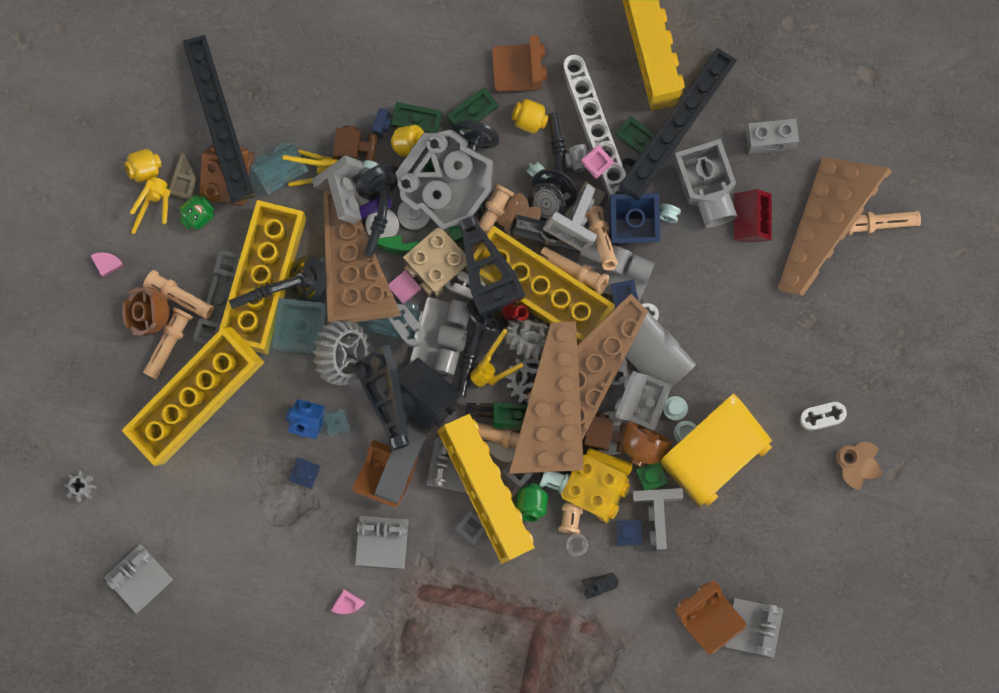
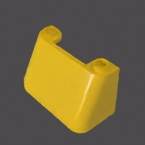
(716, 450)

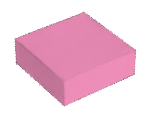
(597, 161)
(404, 287)

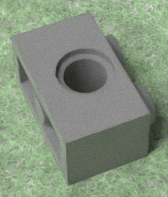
(772, 136)

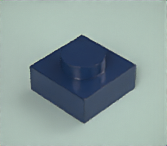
(382, 123)
(622, 290)
(304, 473)
(629, 532)

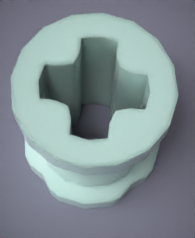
(554, 480)

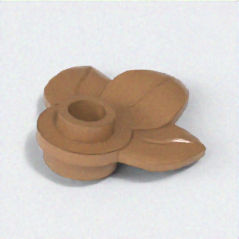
(517, 205)
(861, 466)

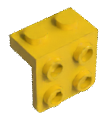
(596, 489)

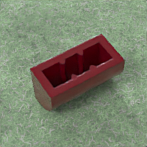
(753, 216)

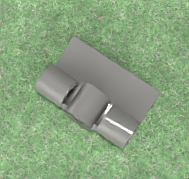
(628, 267)
(444, 335)
(659, 353)

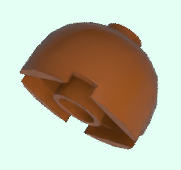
(145, 311)
(644, 445)

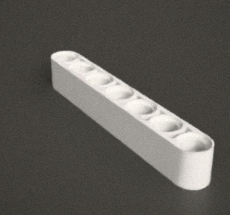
(593, 122)

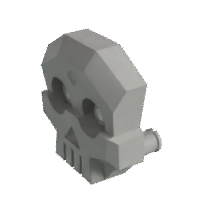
(460, 189)

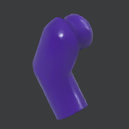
(371, 207)

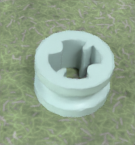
(669, 213)

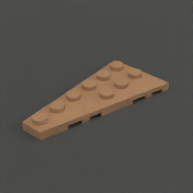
(830, 212)
(354, 282)
(603, 354)
(552, 422)

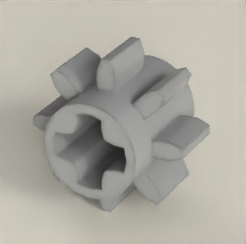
(575, 155)
(76, 481)

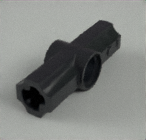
(532, 230)

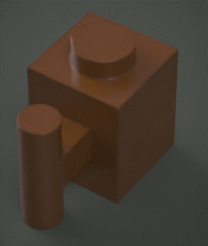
(349, 143)
(601, 433)

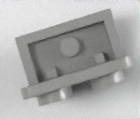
(642, 399)

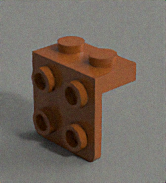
(519, 66)
(212, 181)
(372, 471)
(710, 617)

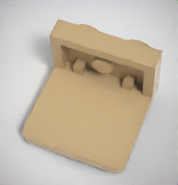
(435, 261)

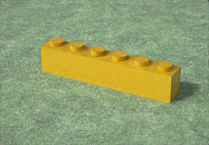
(486, 488)

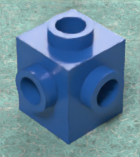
(305, 418)

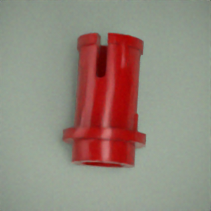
(515, 311)

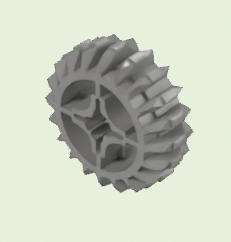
(338, 351)

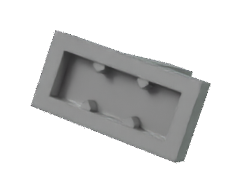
(338, 180)
(571, 228)
(656, 512)

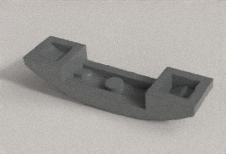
(218, 295)
(401, 463)
(470, 525)

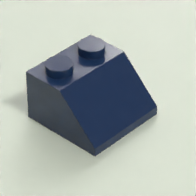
(634, 220)

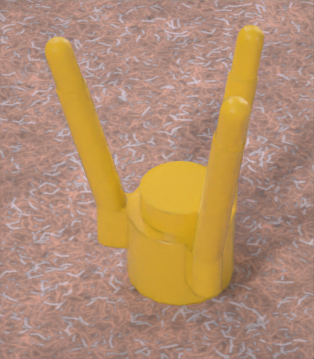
(321, 162)
(154, 191)
(485, 371)

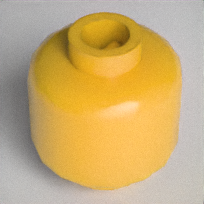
(529, 116)
(405, 139)
(142, 165)

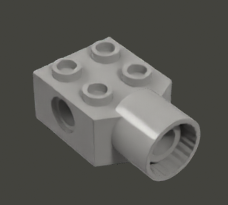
(707, 181)

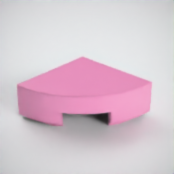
(106, 263)
(347, 603)

